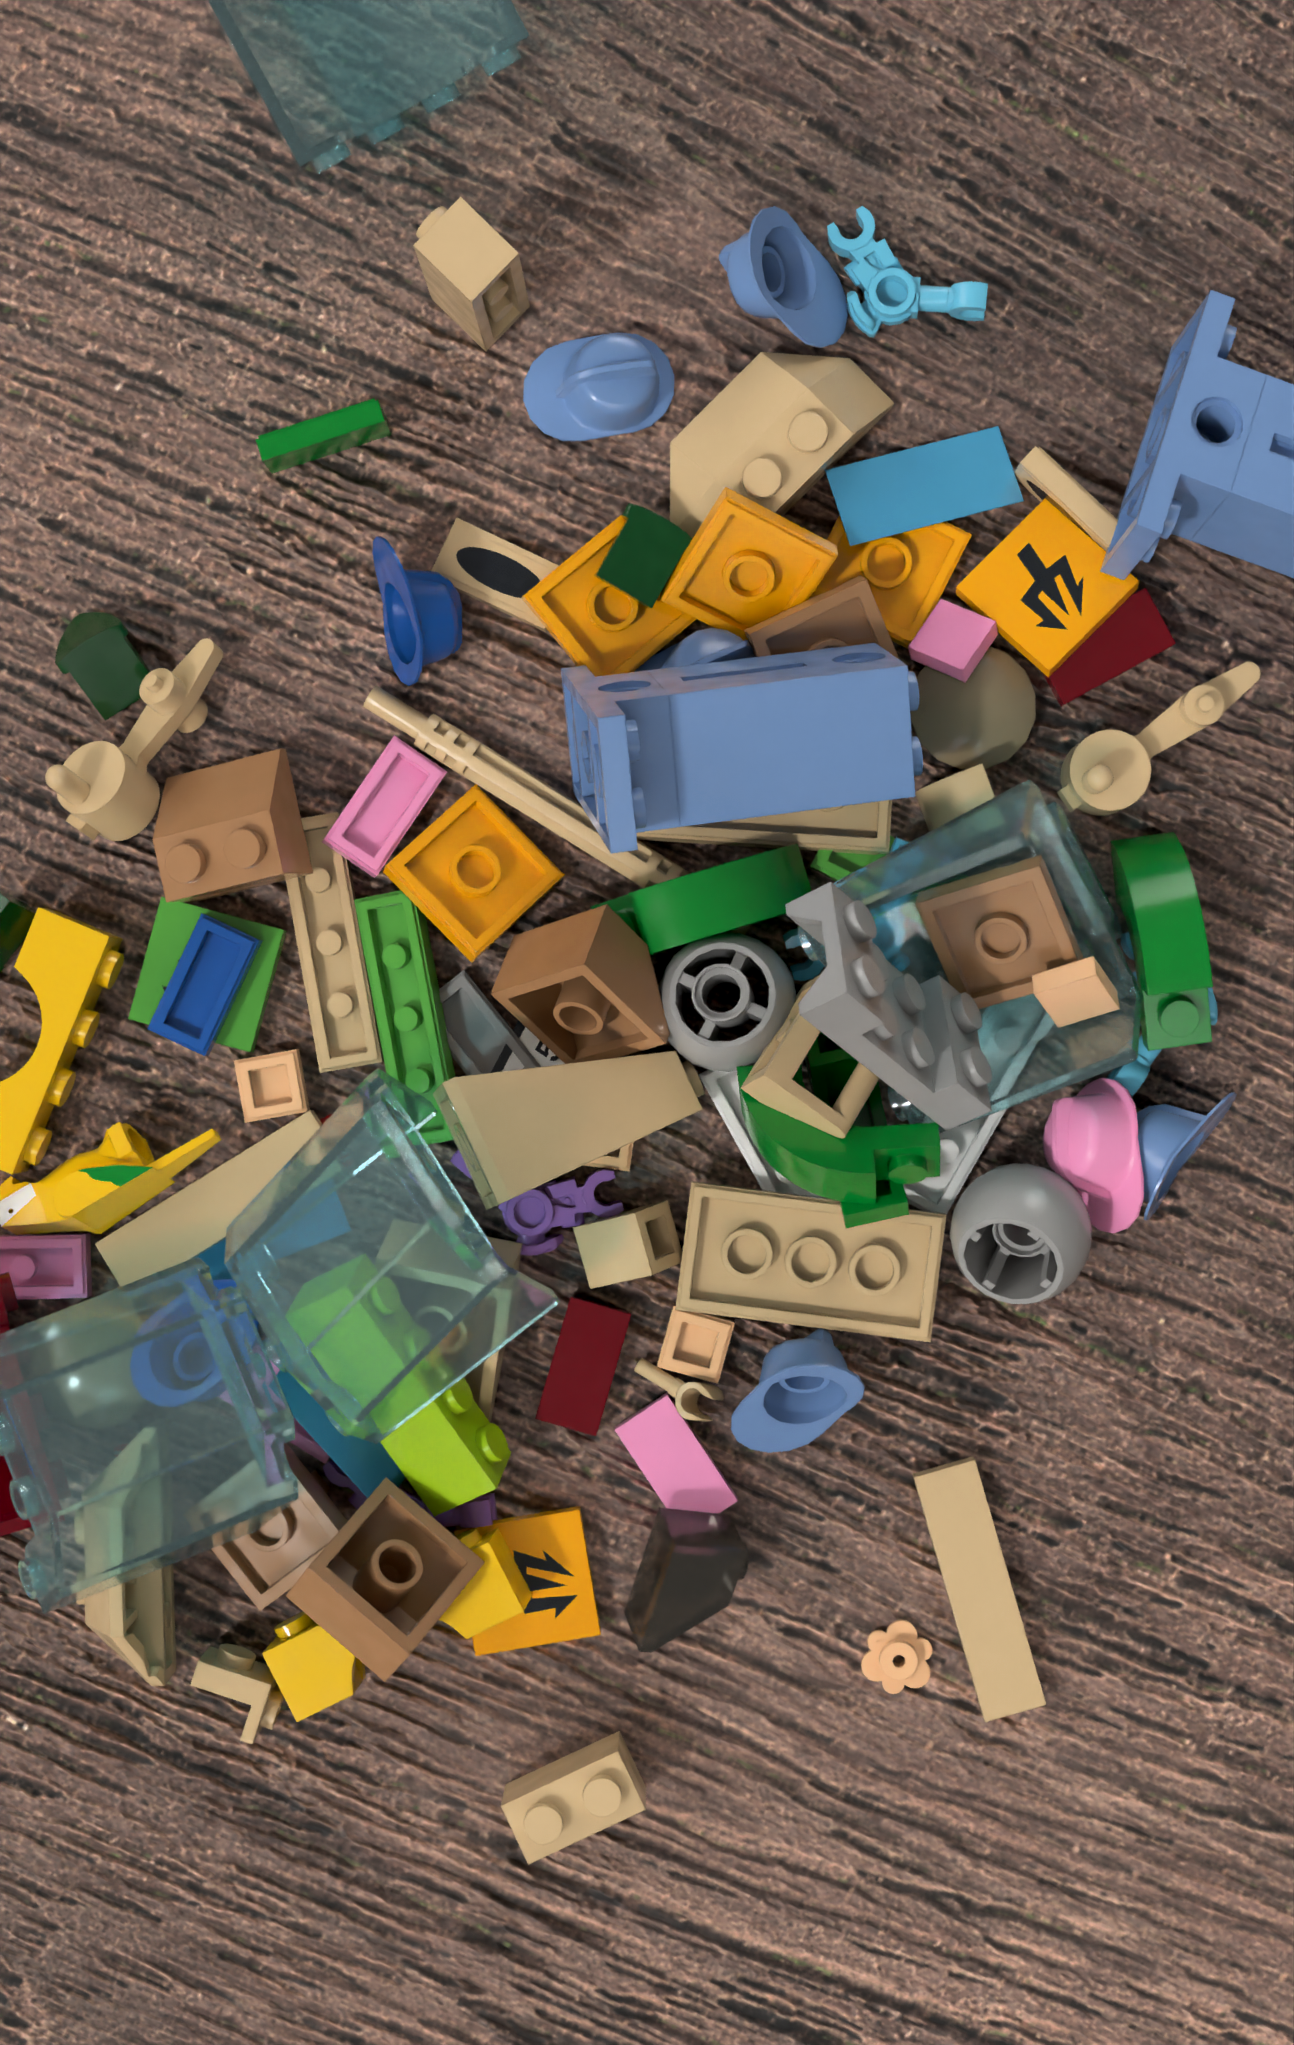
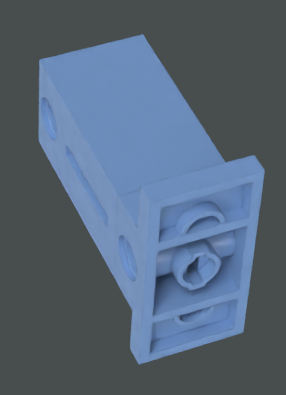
(1212, 456)
(740, 739)

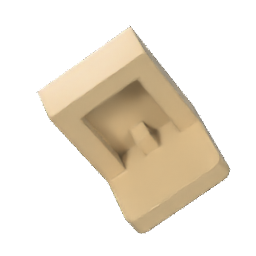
(236, 1675)

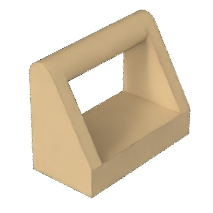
(773, 1072)

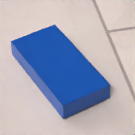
(204, 985)

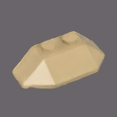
(771, 434)
(138, 1623)

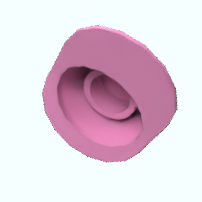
(1097, 1150)

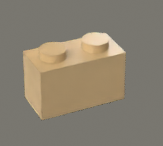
(574, 1797)

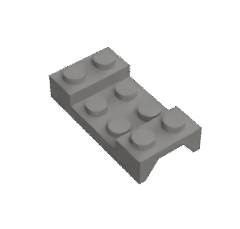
(902, 1031)

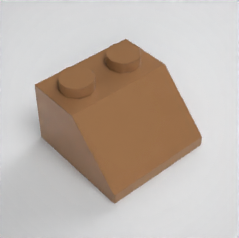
(230, 829)
(584, 987)
(385, 1579)

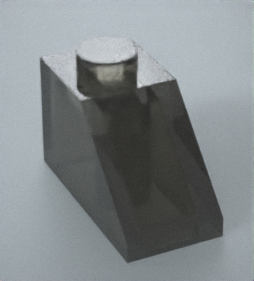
(684, 1575)

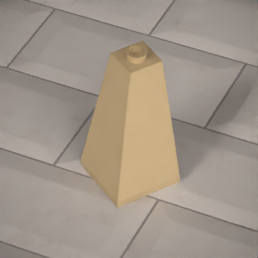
(551, 1119)

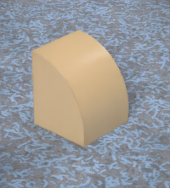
(954, 796)
(629, 1245)

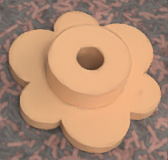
(901, 1640)

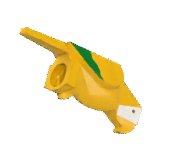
(97, 1185)

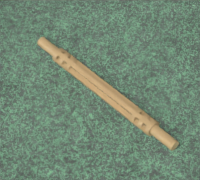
(520, 790)

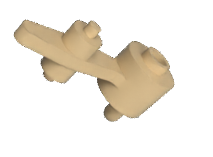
(1114, 767)
(109, 784)

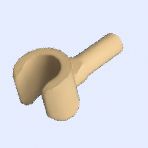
(684, 1393)

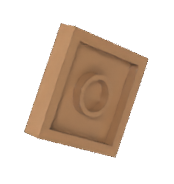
(829, 620)
(998, 930)
(281, 1550)

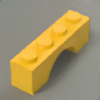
(67, 970)
(320, 1671)

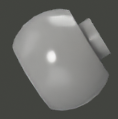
(705, 965)
(1021, 1233)

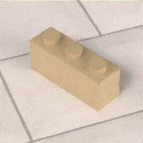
(471, 272)

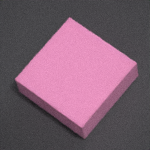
(953, 640)

